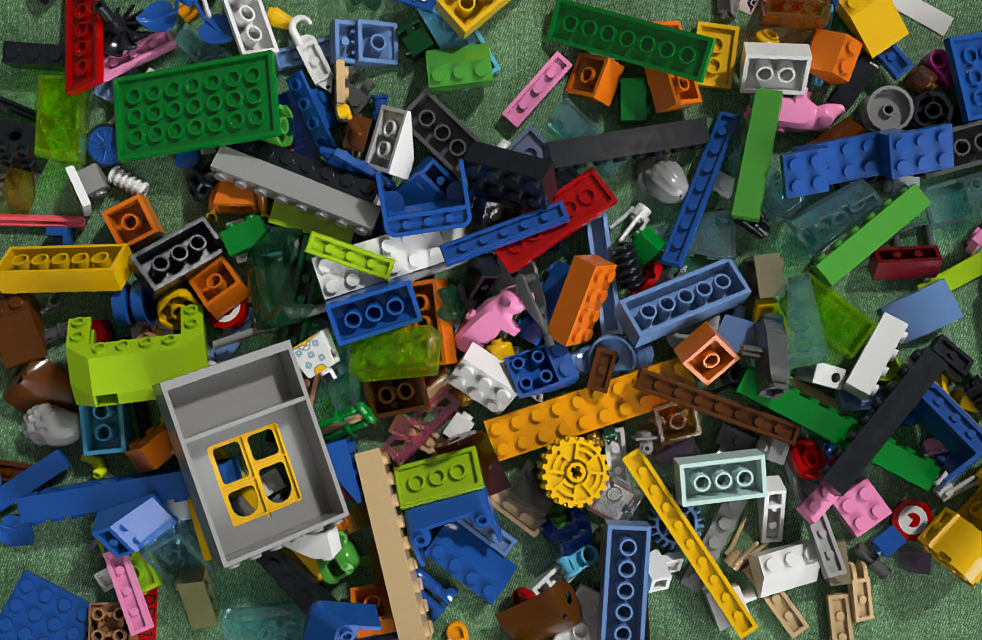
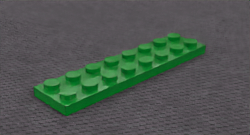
(631, 39)

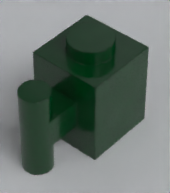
(416, 40)

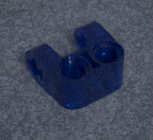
(569, 533)

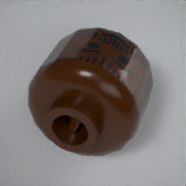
(921, 80)

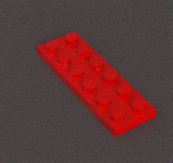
(83, 47)
(583, 200)

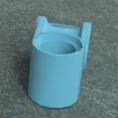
(576, 562)

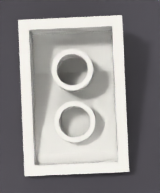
(392, 142)

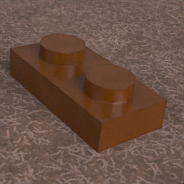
(601, 369)

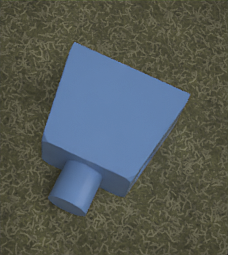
(736, 328)

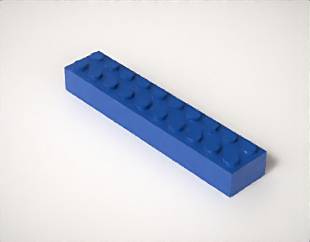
(104, 493)

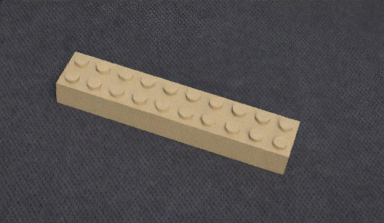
(393, 546)

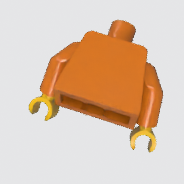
(229, 199)

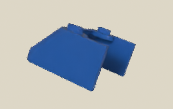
(425, 217)
(951, 428)
(437, 513)
(339, 620)

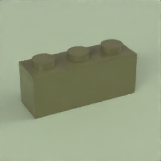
(198, 597)

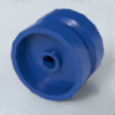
(133, 306)

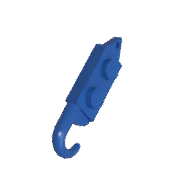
(342, 159)

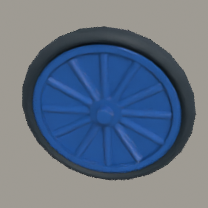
(102, 145)

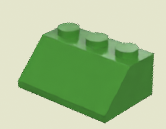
(459, 68)

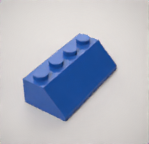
(552, 288)
(373, 310)
(470, 560)

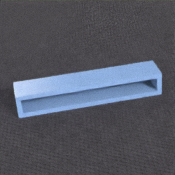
(597, 244)

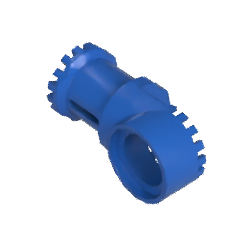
(377, 101)

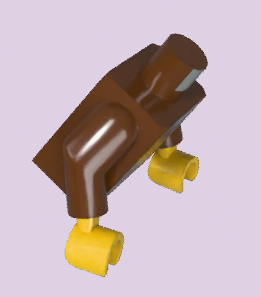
(355, 130)

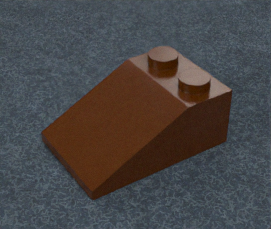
(21, 330)
(396, 396)

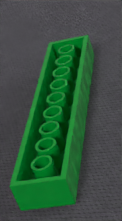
(830, 426)

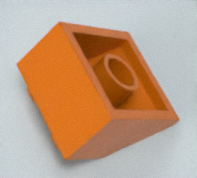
(833, 56)
(594, 78)

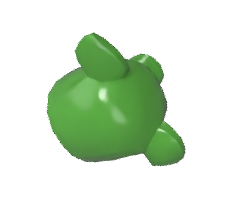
(344, 561)

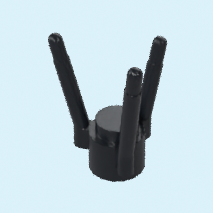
(759, 230)
(731, 377)

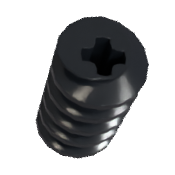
(628, 264)

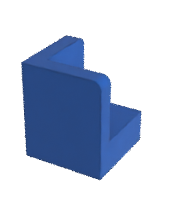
(61, 235)

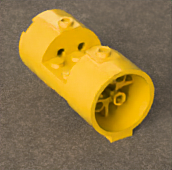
(957, 538)

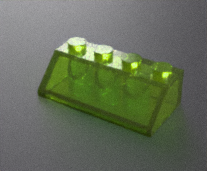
(60, 122)

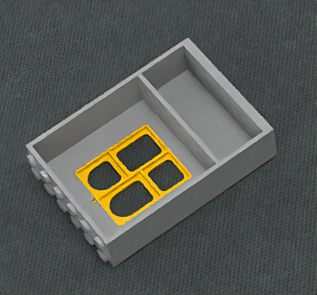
(228, 406)

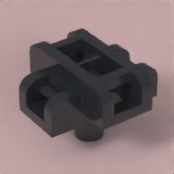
(200, 182)

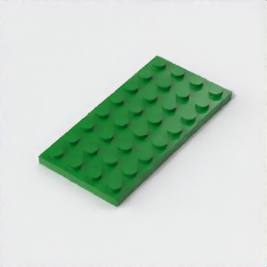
(196, 106)

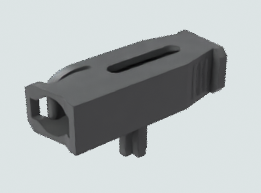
(770, 356)

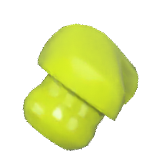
(98, 464)

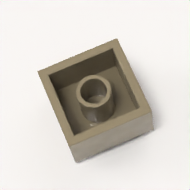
(765, 276)

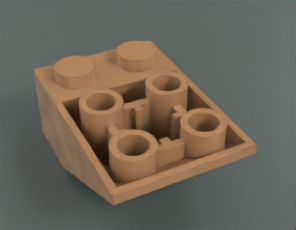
(108, 622)

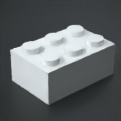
(483, 379)

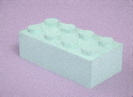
(720, 477)

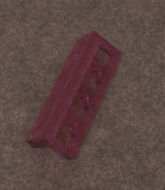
(432, 427)

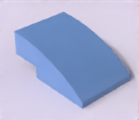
(363, 43)
(925, 309)

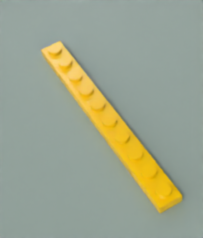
(689, 542)

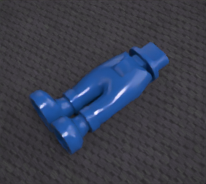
(445, 595)

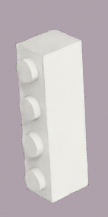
(875, 356)

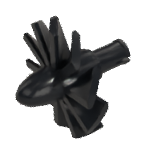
(118, 31)

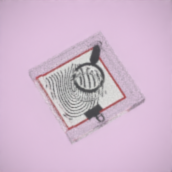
(617, 500)

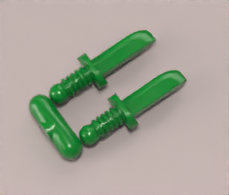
(366, 412)

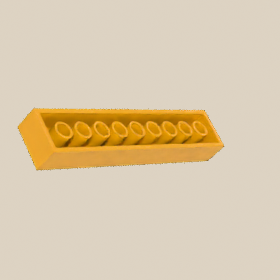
(577, 411)

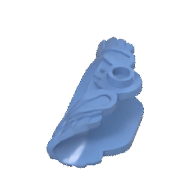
(629, 357)

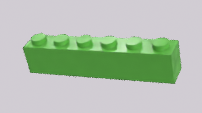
(757, 154)
(870, 235)

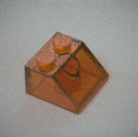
(674, 423)

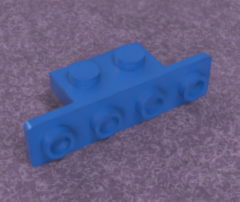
(315, 110)

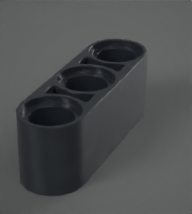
(861, 75)

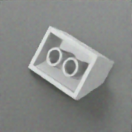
(250, 26)
(775, 67)
(784, 567)

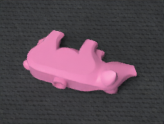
(802, 115)
(489, 319)

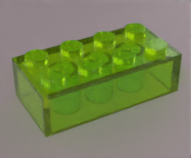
(843, 323)
(396, 354)

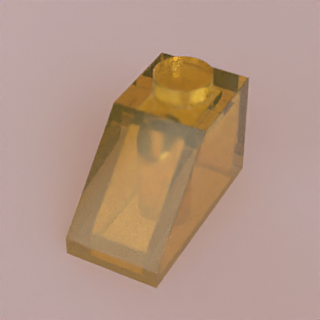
(19, 189)

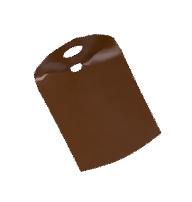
(41, 384)
(491, 469)
(542, 614)

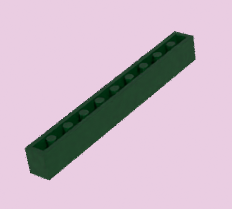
(305, 290)

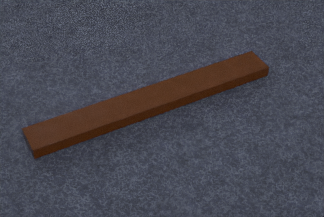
(716, 406)

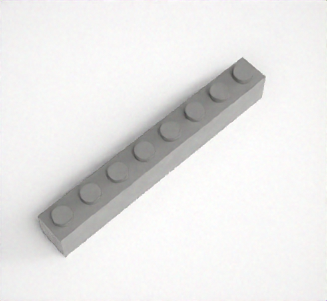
(296, 191)

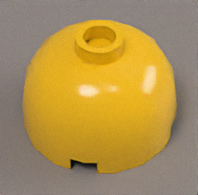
(170, 306)

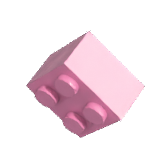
(860, 507)

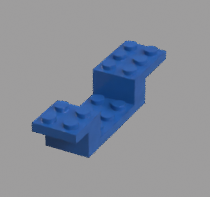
(883, 152)

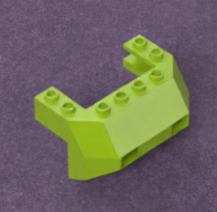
(128, 368)

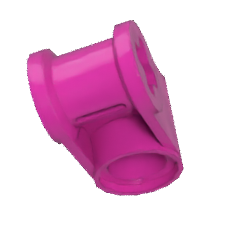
(941, 69)

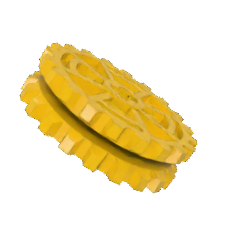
(588, 464)

